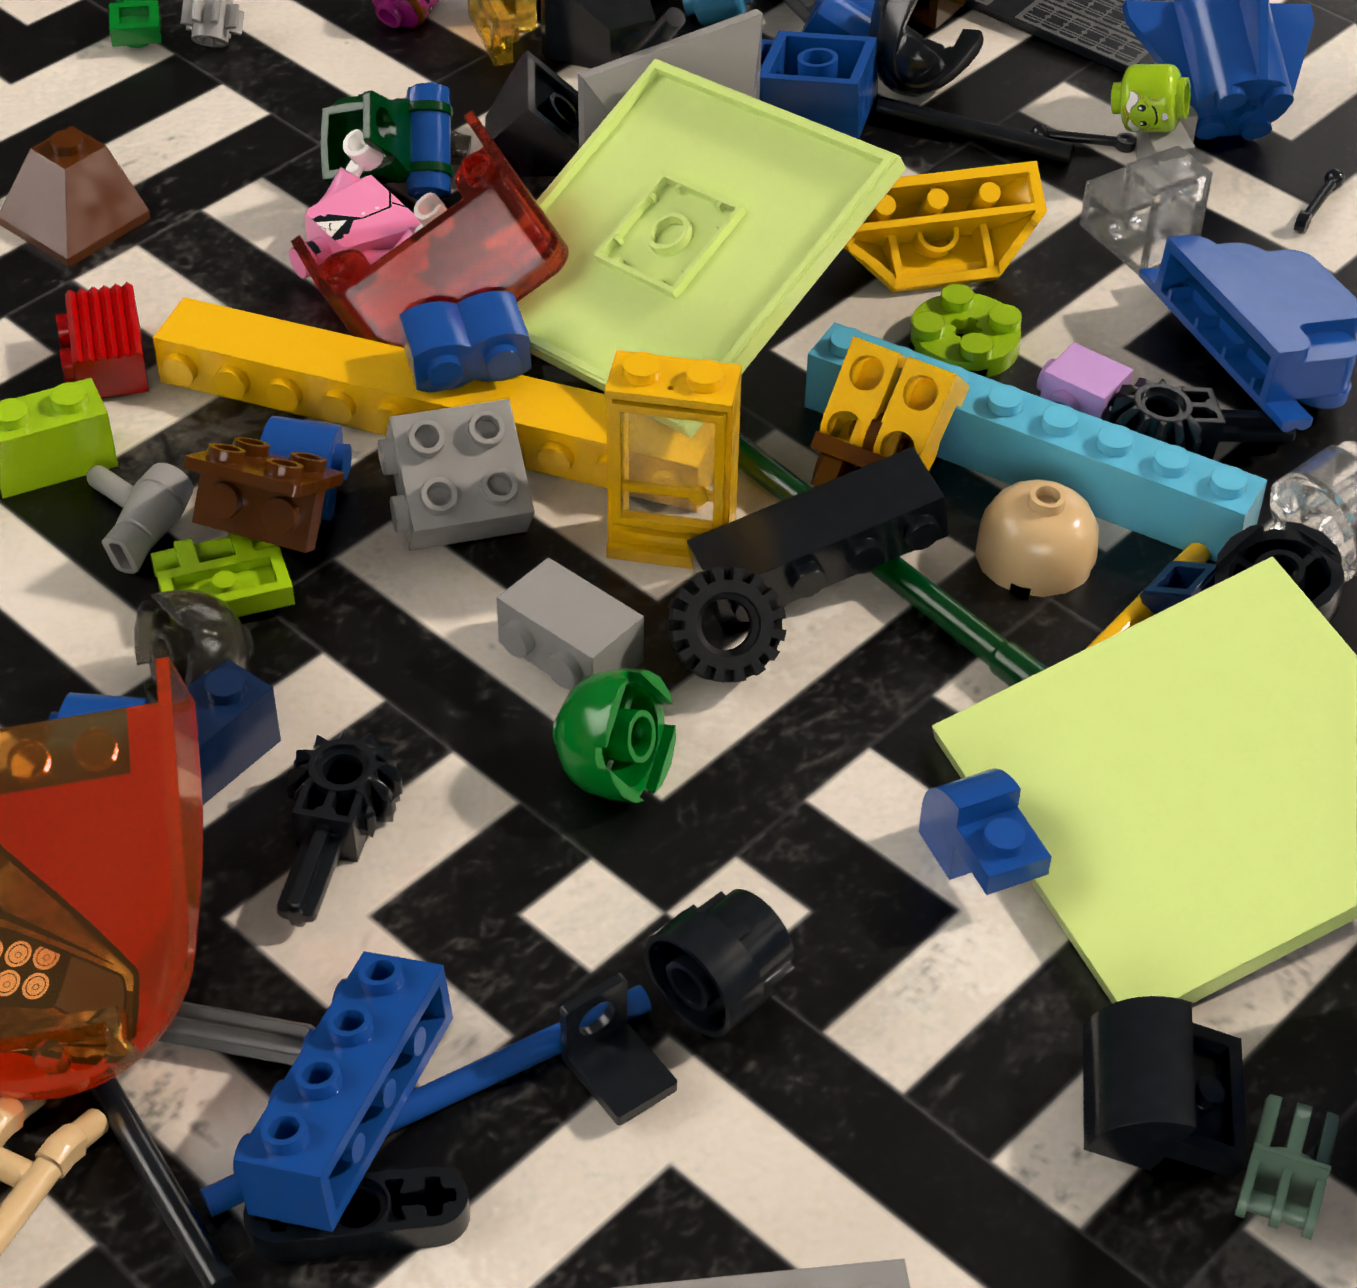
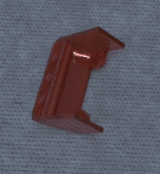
(479, 245)

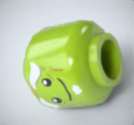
(1151, 98)

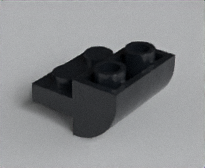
(1163, 1087)

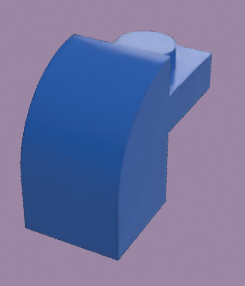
(981, 831)

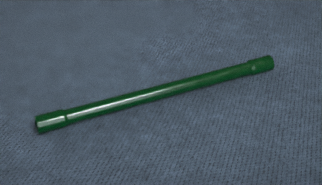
(1003, 657)

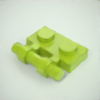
(233, 568)

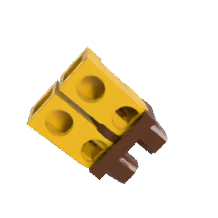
(882, 408)

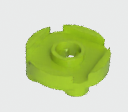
(989, 329)

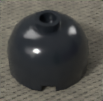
(1300, 550)

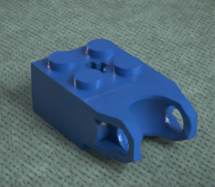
(821, 77)

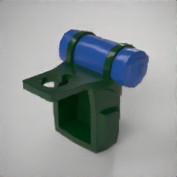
(407, 131)

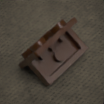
(261, 492)

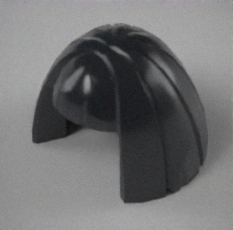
(914, 64)

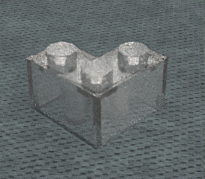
(1145, 204)

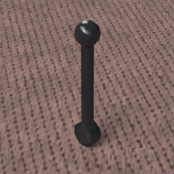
(1123, 142)
(1333, 179)

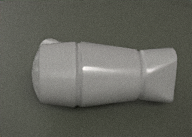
(147, 511)

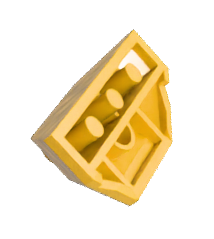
(950, 226)

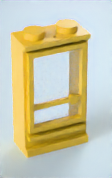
(669, 454)

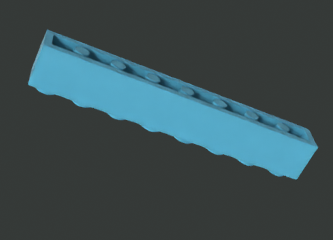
(1117, 471)

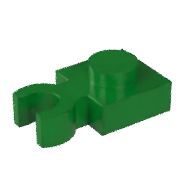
(135, 23)

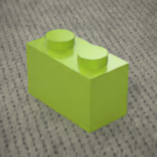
(53, 437)

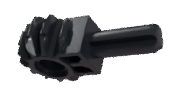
(1190, 417)
(335, 805)

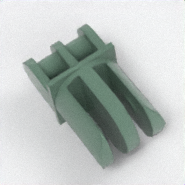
(1283, 1180)

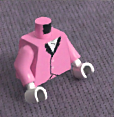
(361, 211)

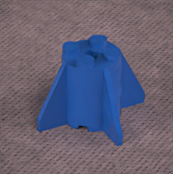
(1236, 55)

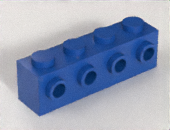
(343, 1091)

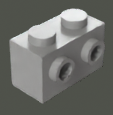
(568, 625)

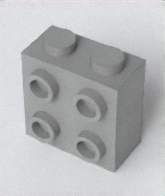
(456, 474)

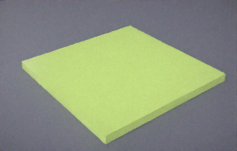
(695, 225)
(1187, 786)

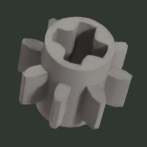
(212, 21)

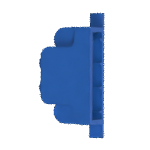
(1267, 319)

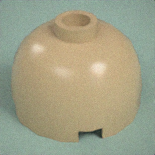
(1038, 538)

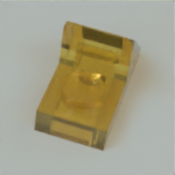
(500, 25)

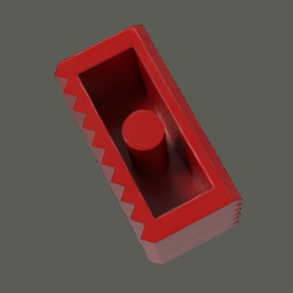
(103, 340)

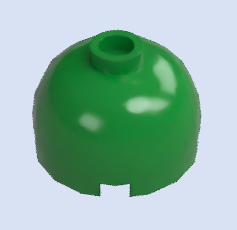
(615, 734)

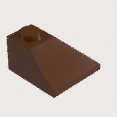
(71, 198)

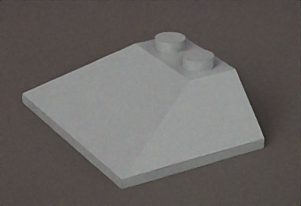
(720, 52)

